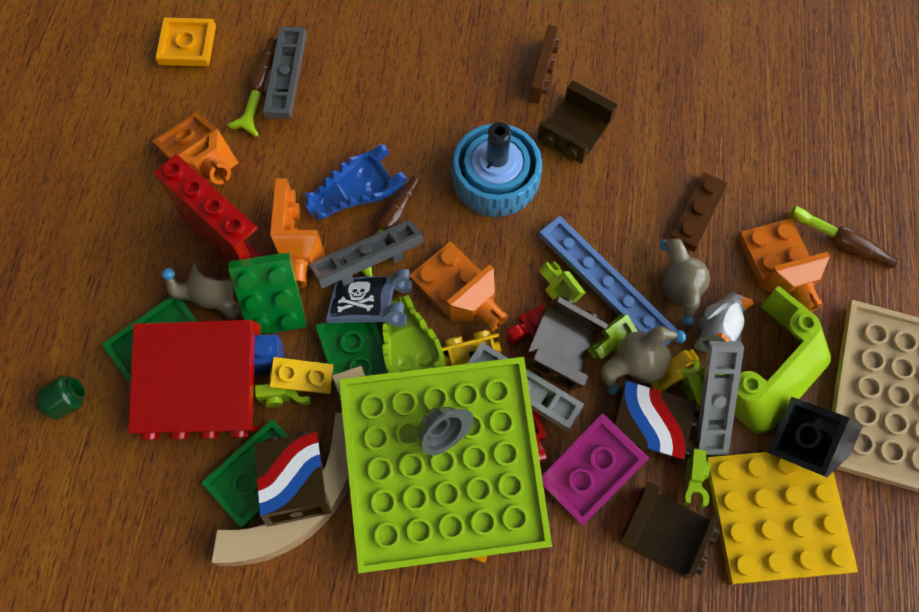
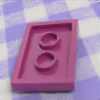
(593, 469)

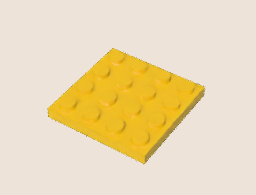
(778, 520)

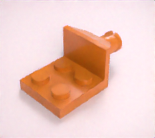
(200, 147)
(302, 244)
(782, 260)
(459, 287)

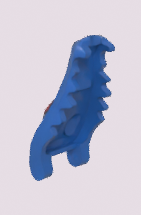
(355, 183)

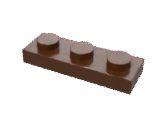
(545, 64)
(699, 210)

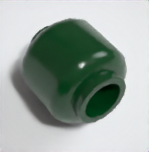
(60, 397)

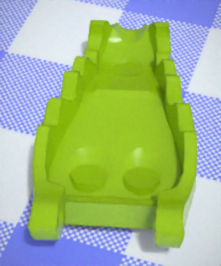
(411, 345)

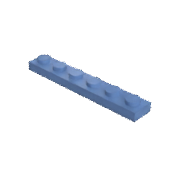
(602, 276)

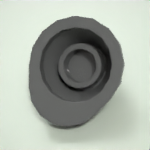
(443, 429)

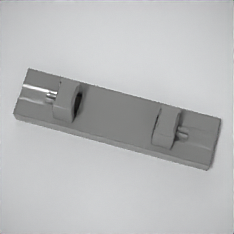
(719, 396)
(558, 407)

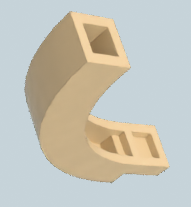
(265, 542)

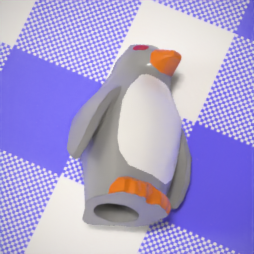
(722, 320)

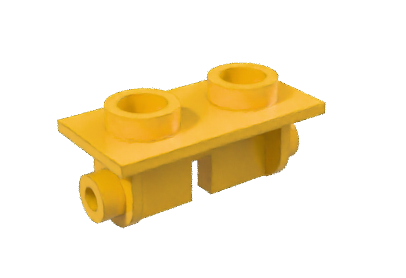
(459, 349)
(301, 375)

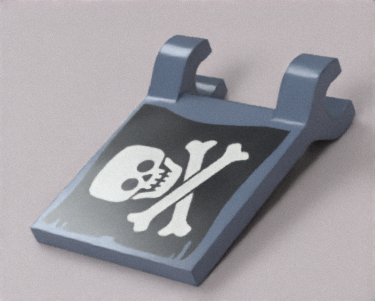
(370, 300)

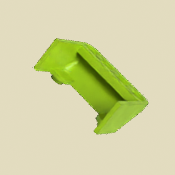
(763, 402)

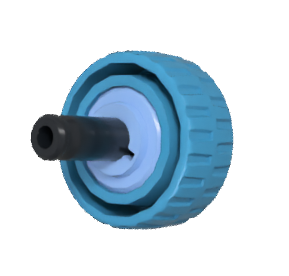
(496, 169)

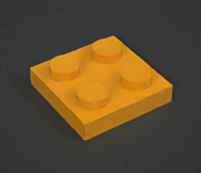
(186, 42)

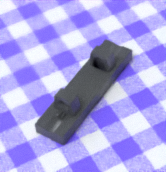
(285, 73)
(366, 253)

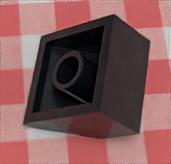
(814, 437)

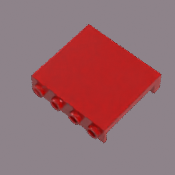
(207, 210)
(193, 379)

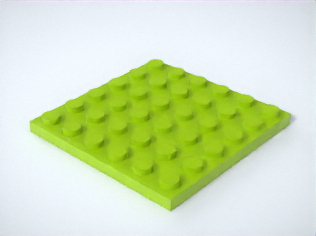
(450, 505)

